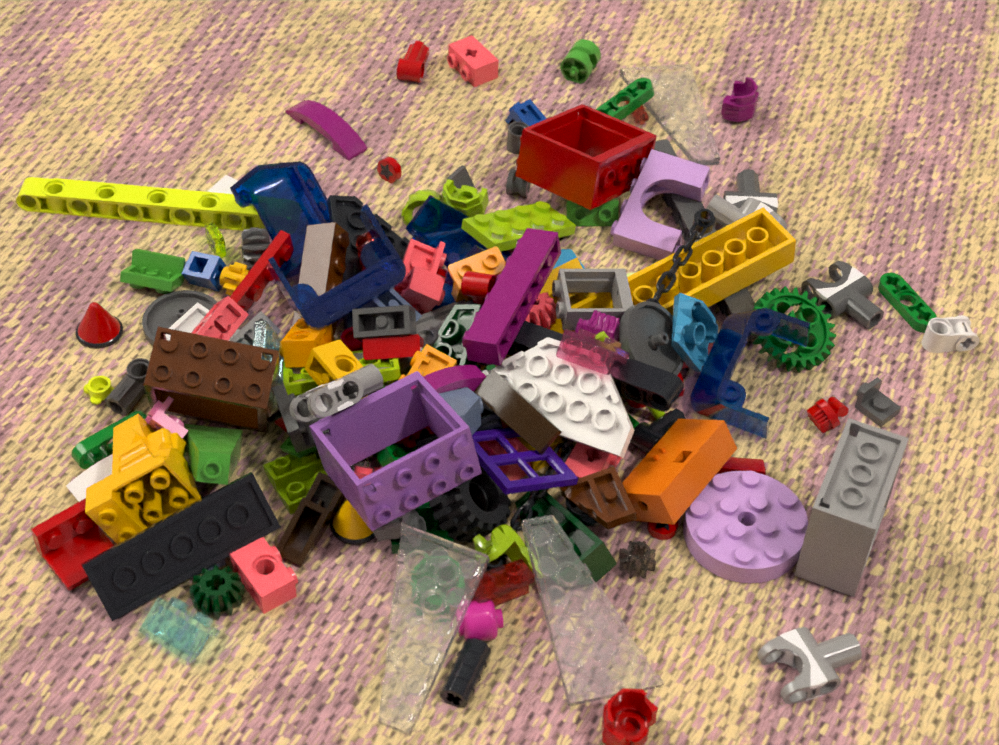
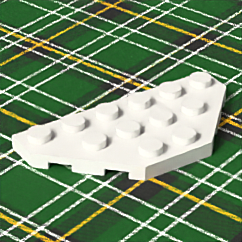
(570, 396)

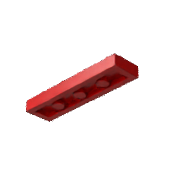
(259, 276)

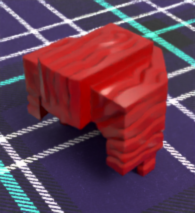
(628, 718)

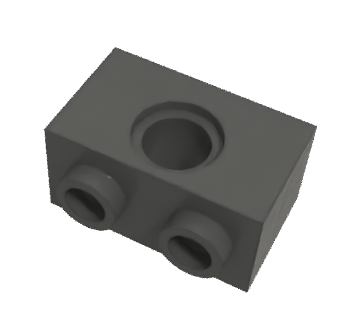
(384, 321)

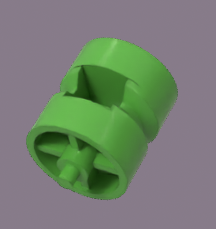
(580, 61)

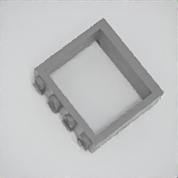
(851, 506)

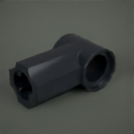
(647, 436)

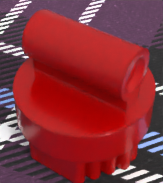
(826, 414)

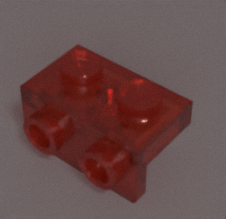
(504, 583)

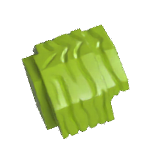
(466, 199)

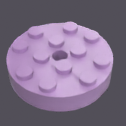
(745, 527)

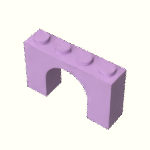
(658, 175)

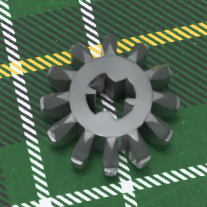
(253, 243)

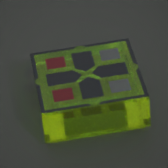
(215, 240)

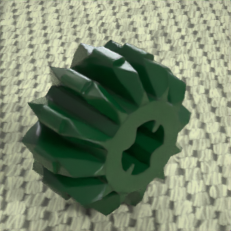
(216, 591)

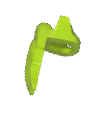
(415, 200)
(502, 541)

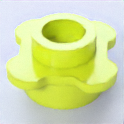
(98, 389)

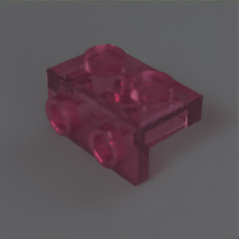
(590, 353)

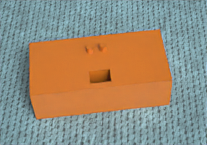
(678, 469)

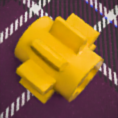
(232, 276)

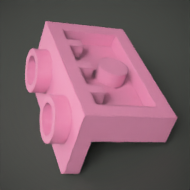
(158, 419)

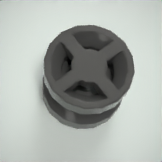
(517, 185)

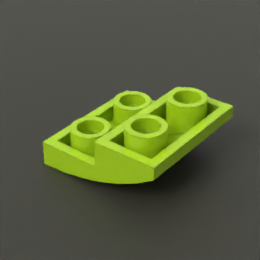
(293, 477)

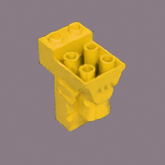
(145, 482)

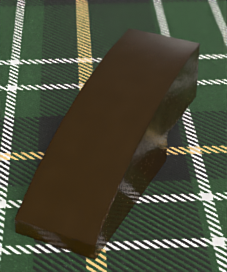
(517, 412)
(310, 520)

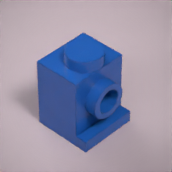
(203, 270)

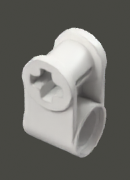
(948, 333)

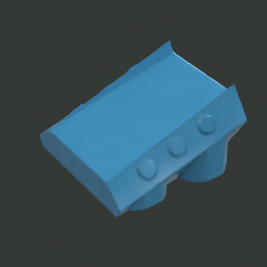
(692, 330)

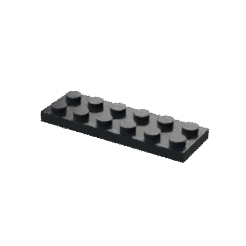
(180, 546)

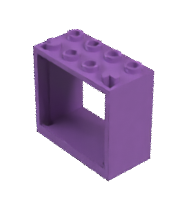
(382, 421)

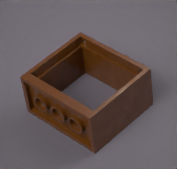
(212, 379)

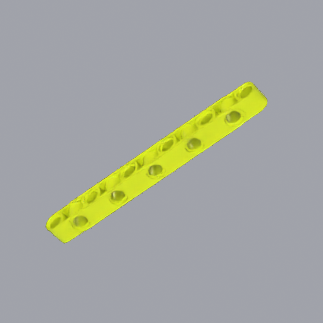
(135, 203)

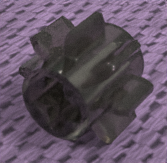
(637, 559)

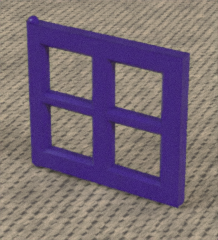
(490, 464)

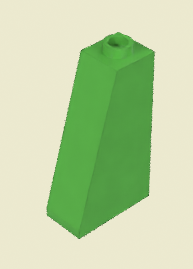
(212, 452)

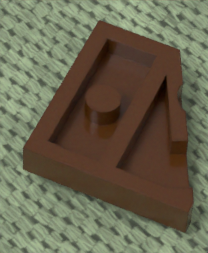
(602, 498)

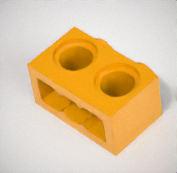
(299, 342)

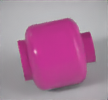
(481, 621)

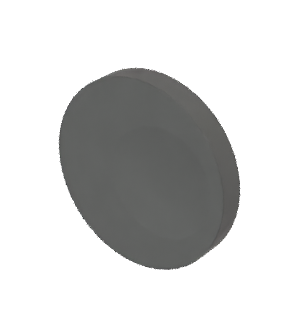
(170, 308)
(647, 336)

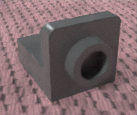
(875, 404)
(392, 529)

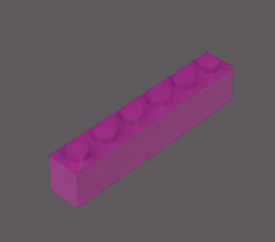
(512, 297)

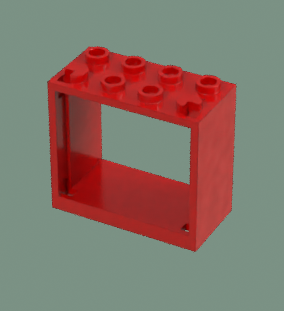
(583, 155)

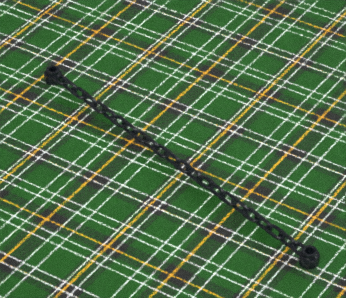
(700, 226)

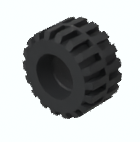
(471, 508)

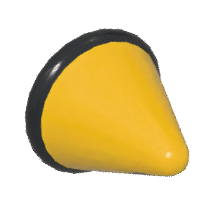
(349, 526)

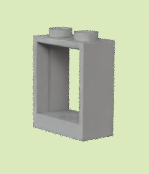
(590, 280)

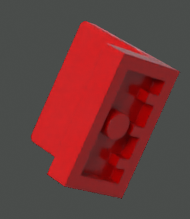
(68, 542)

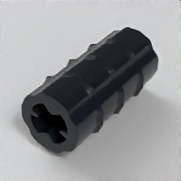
(465, 673)

